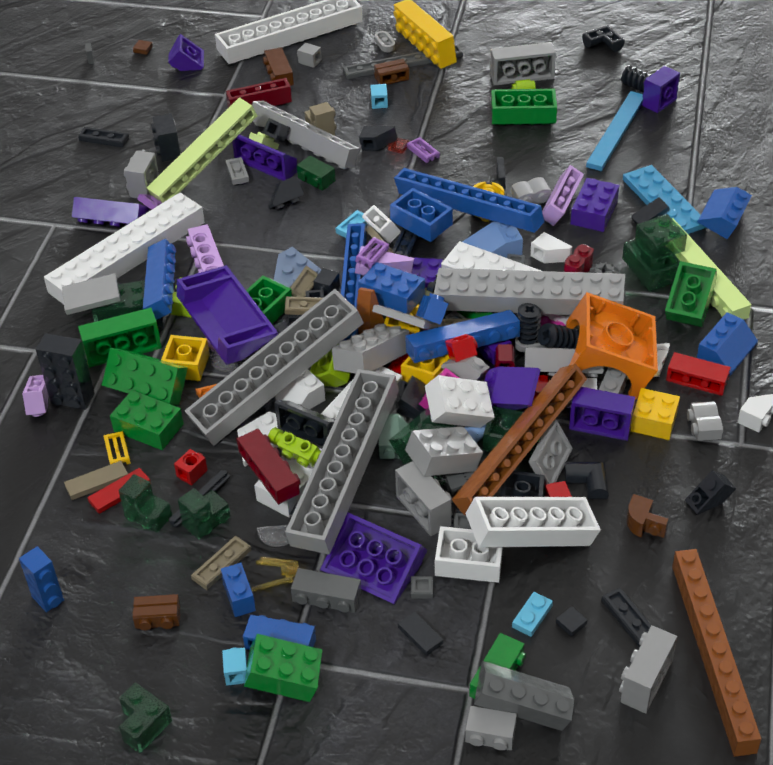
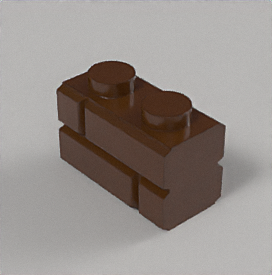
(391, 72)
(156, 611)

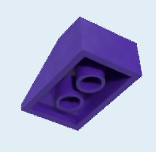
(512, 386)

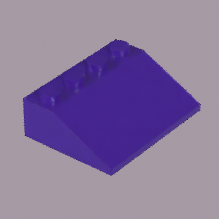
(375, 556)

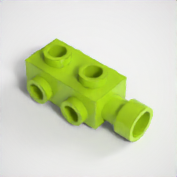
(294, 447)

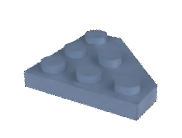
(290, 265)

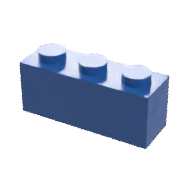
(41, 579)
(280, 629)

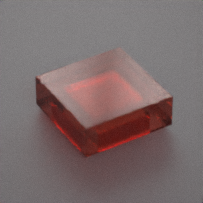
(398, 146)

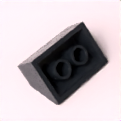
(303, 422)

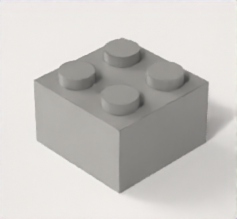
(140, 173)

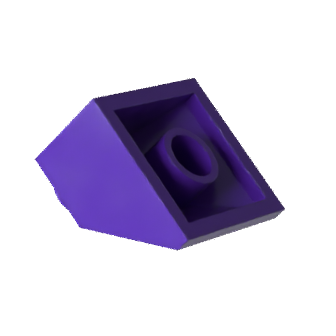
(186, 55)

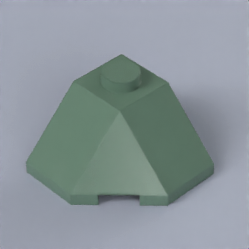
(392, 426)

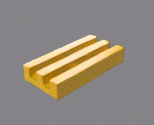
(113, 436)

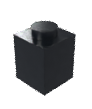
(276, 130)
(327, 281)

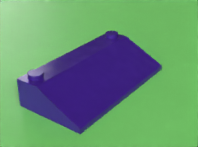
(225, 313)

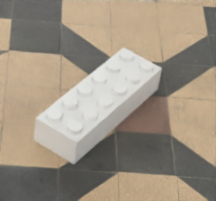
(532, 521)

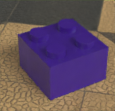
(660, 89)

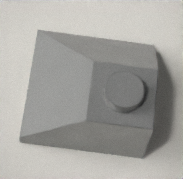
(470, 368)

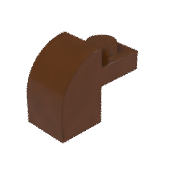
(642, 520)

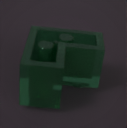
(142, 506)
(202, 513)
(145, 718)

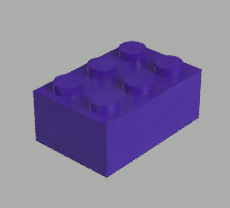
(595, 204)
(602, 413)

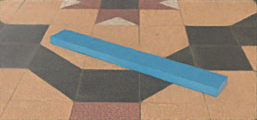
(615, 131)

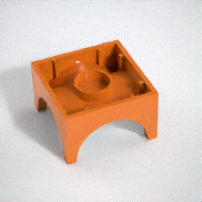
(616, 339)

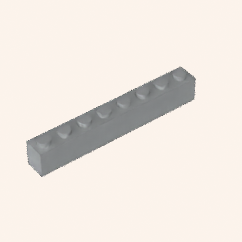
(308, 136)

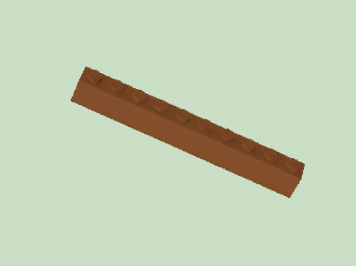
(521, 437)
(716, 654)

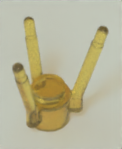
(288, 569)

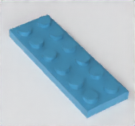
(651, 184)

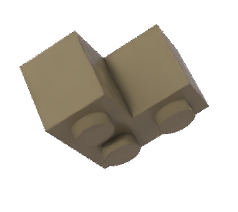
(322, 117)

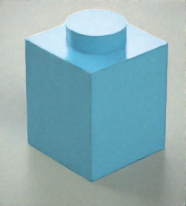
(379, 96)
(234, 665)

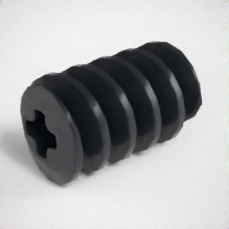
(634, 78)
(530, 319)
(557, 336)

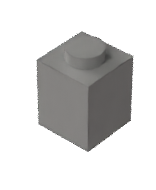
(309, 55)

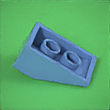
(497, 239)

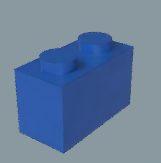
(432, 308)
(238, 589)

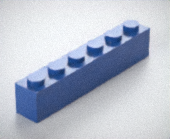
(160, 278)
(484, 329)

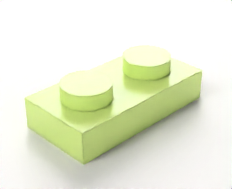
(264, 139)

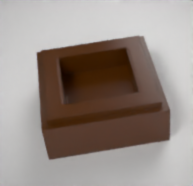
(142, 47)

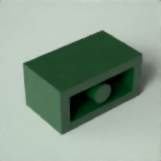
(316, 173)

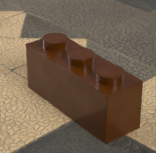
(277, 65)

